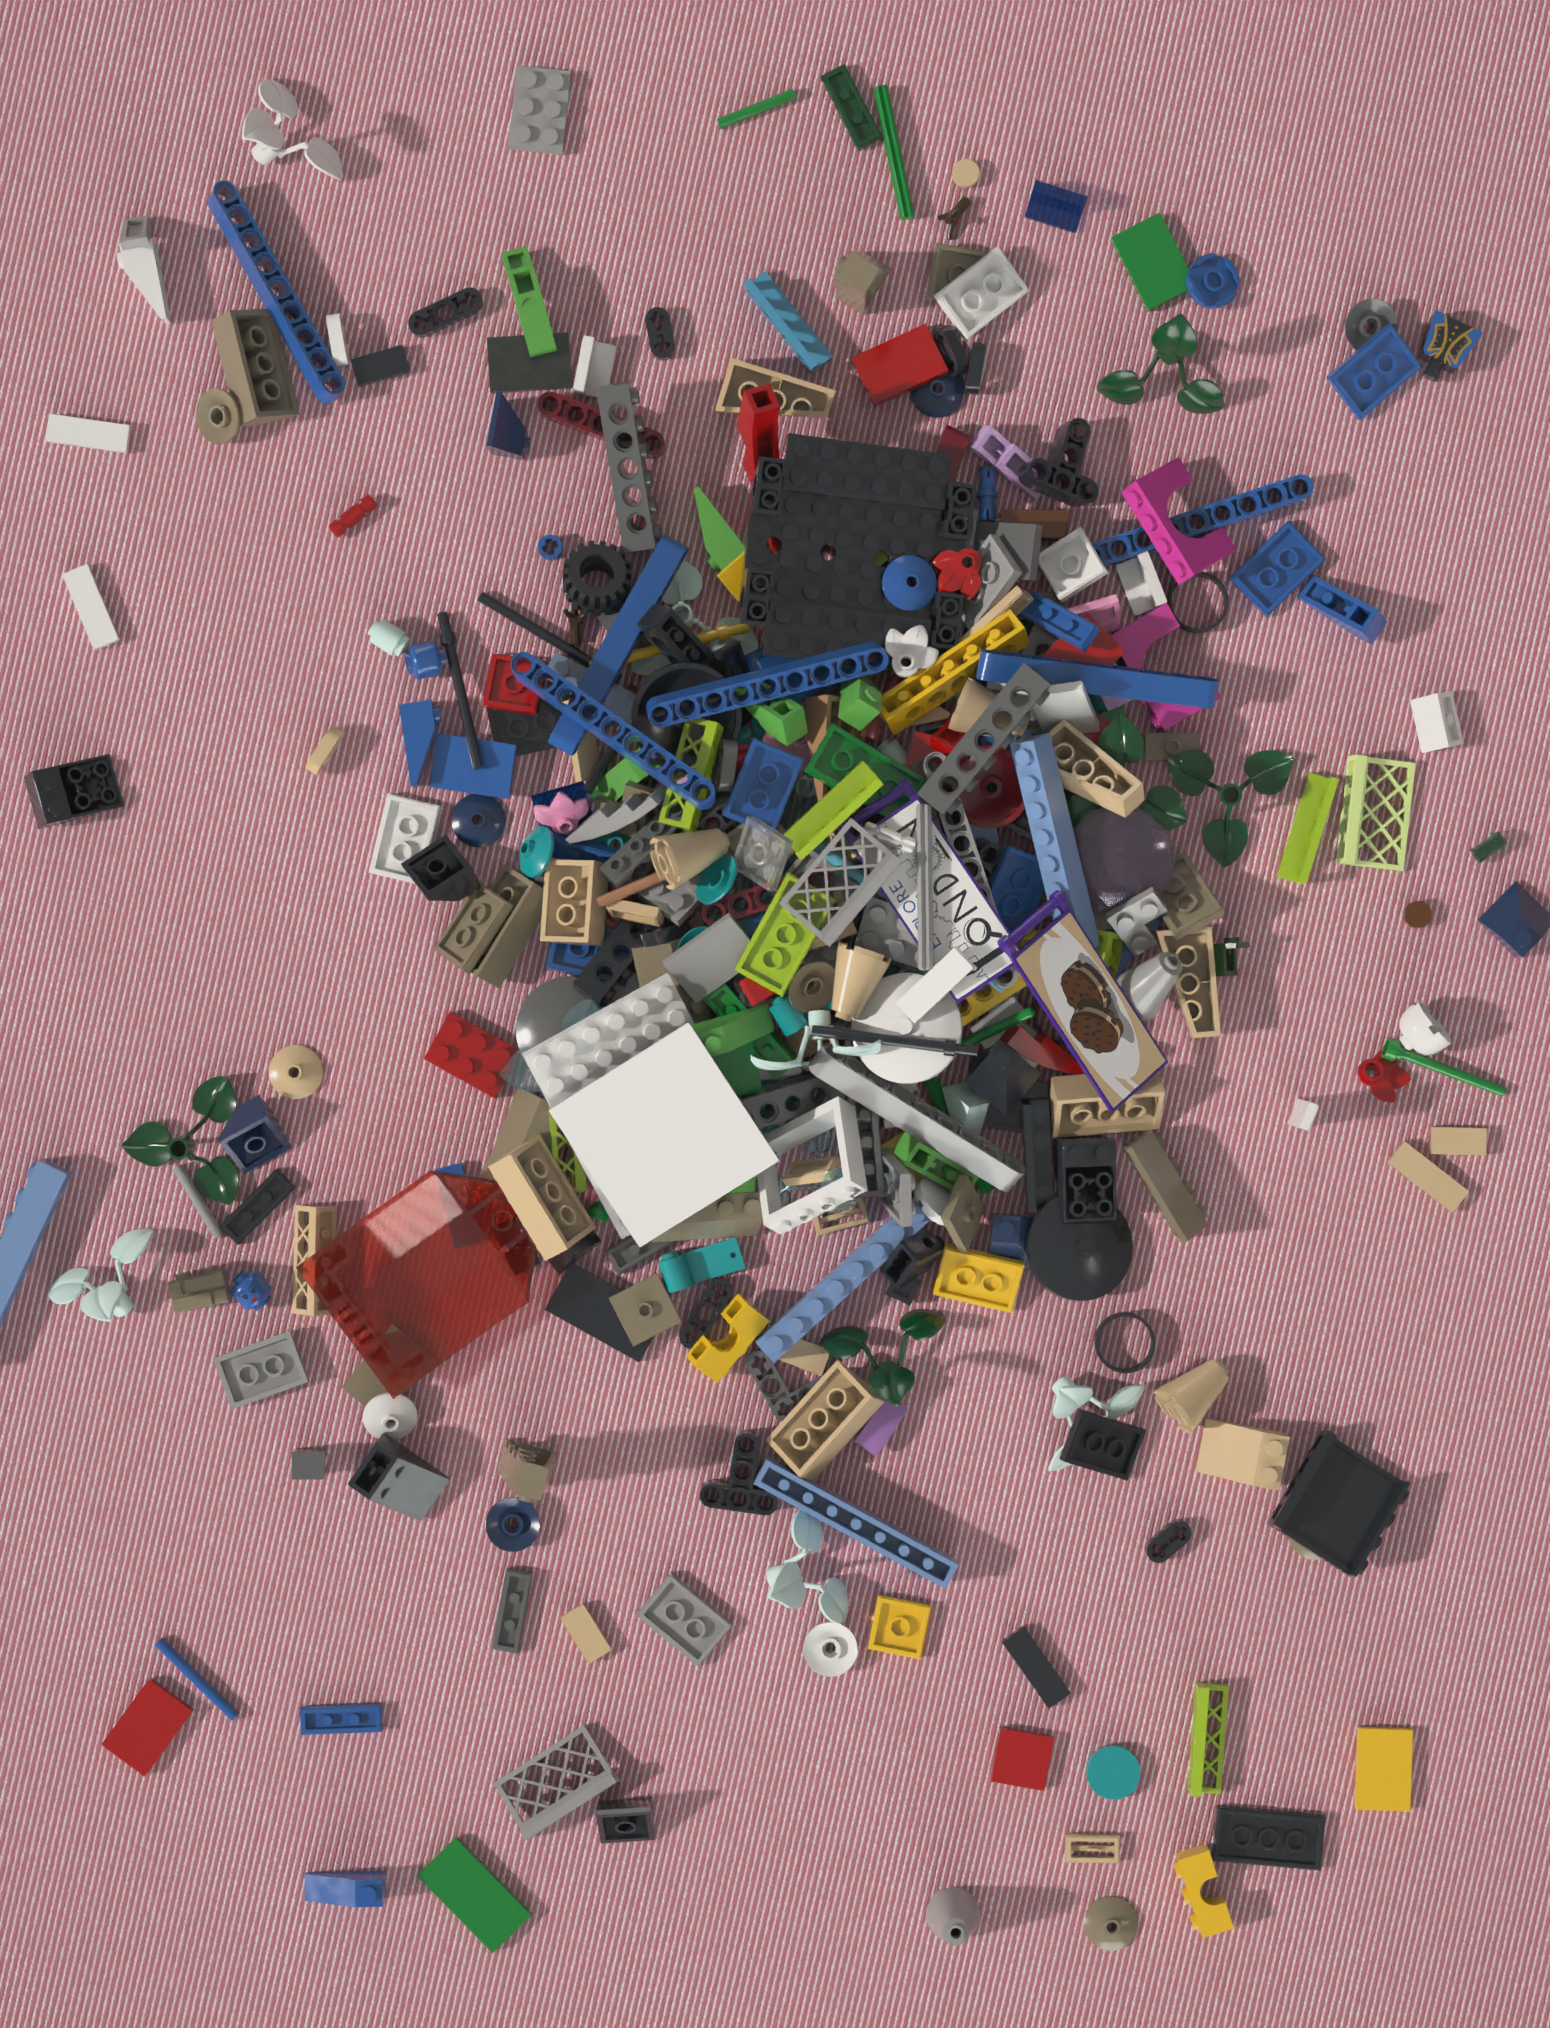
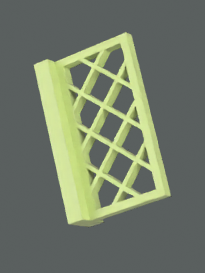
(1353, 807)

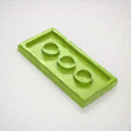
(782, 939)

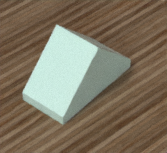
(966, 1106)

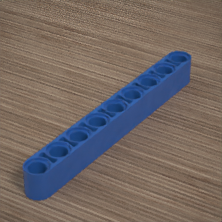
(276, 279)
(1208, 518)
(621, 638)
(1104, 679)
(780, 687)
(605, 719)

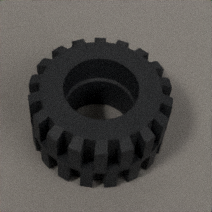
(598, 558)

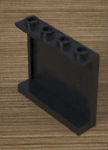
(1339, 1505)

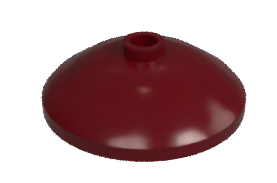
(996, 808)

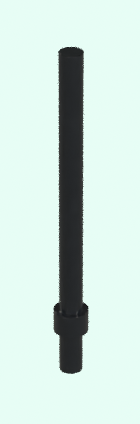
(537, 630)
(449, 640)
(948, 1047)

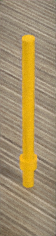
(721, 633)

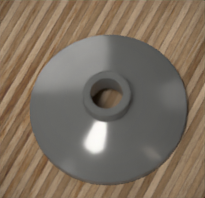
(1371, 310)

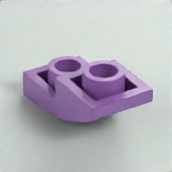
(880, 1427)

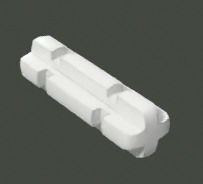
(891, 837)

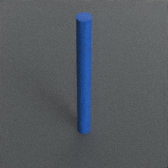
(196, 1679)

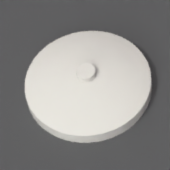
(886, 1017)

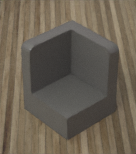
(308, 1464)

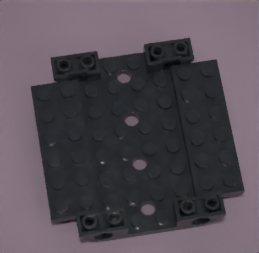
(860, 504)

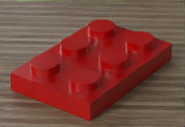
(470, 1054)

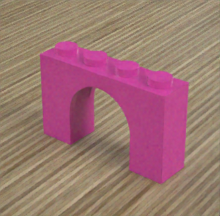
(1181, 554)
(1135, 641)

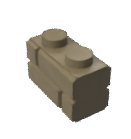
(199, 1290)

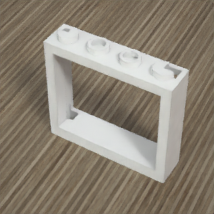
(794, 1133)

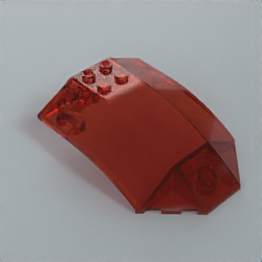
(434, 1263)

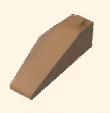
(819, 714)

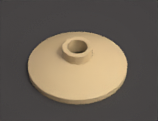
(309, 1069)

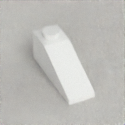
(145, 271)

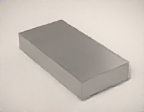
(136, 232)

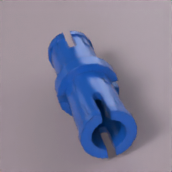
(987, 494)

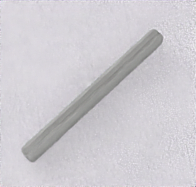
(924, 886)

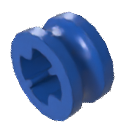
(558, 550)

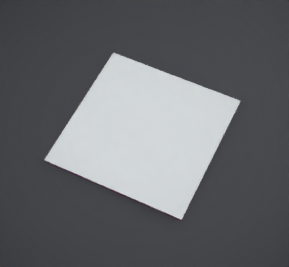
(664, 1134)

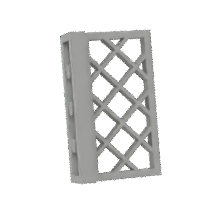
(858, 899)
(570, 1801)

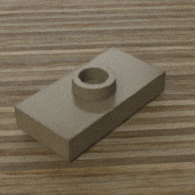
(1161, 745)

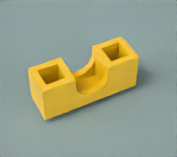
(717, 1357)
(1210, 1914)

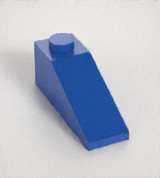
(1343, 609)
(419, 732)
(347, 1888)

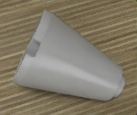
(1150, 983)
(953, 1915)

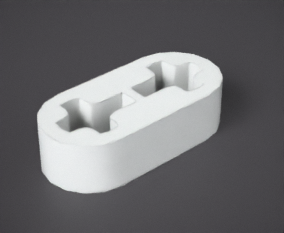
(337, 339)

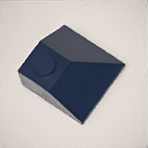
(506, 432)
(1516, 920)
(253, 1135)
(1009, 1236)

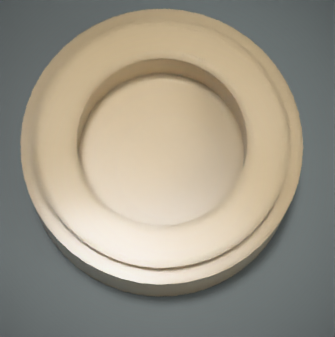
(965, 173)

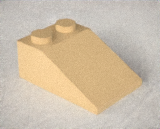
(1242, 1453)

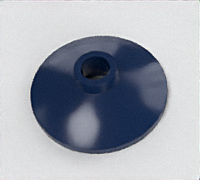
(939, 404)
(491, 827)
(504, 1535)

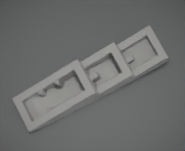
(611, 818)

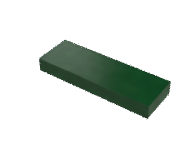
(850, 107)

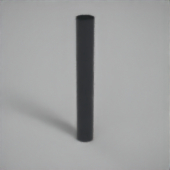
(600, 769)

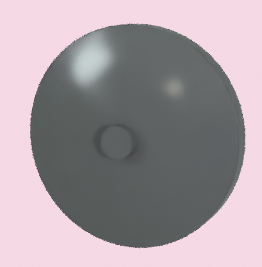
(544, 1010)

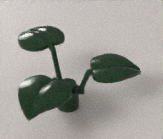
(1174, 342)
(1125, 744)
(1193, 769)
(151, 1143)
(889, 1379)

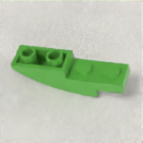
(528, 301)

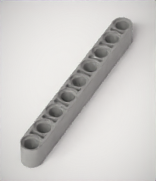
(969, 856)
(917, 1118)

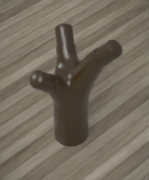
(953, 215)
(575, 623)

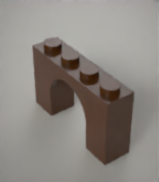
(1053, 529)

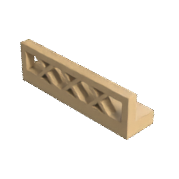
(317, 1233)

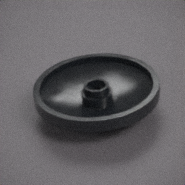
(674, 678)
(1078, 1257)

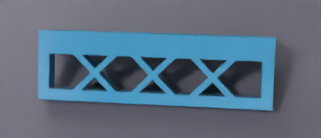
(787, 322)

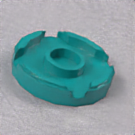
(1113, 1772)

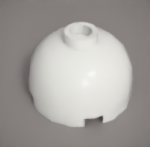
(1422, 1031)

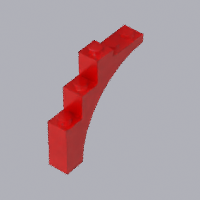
(759, 431)

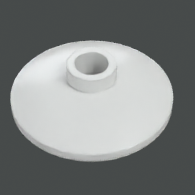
(385, 1408)
(826, 1662)

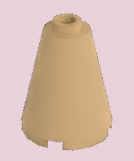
(970, 706)
(686, 854)
(855, 979)
(1192, 1393)

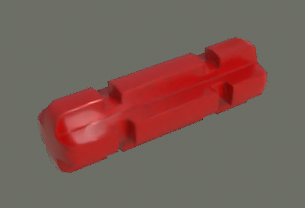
(353, 515)

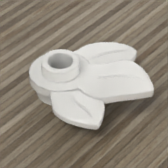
(912, 647)

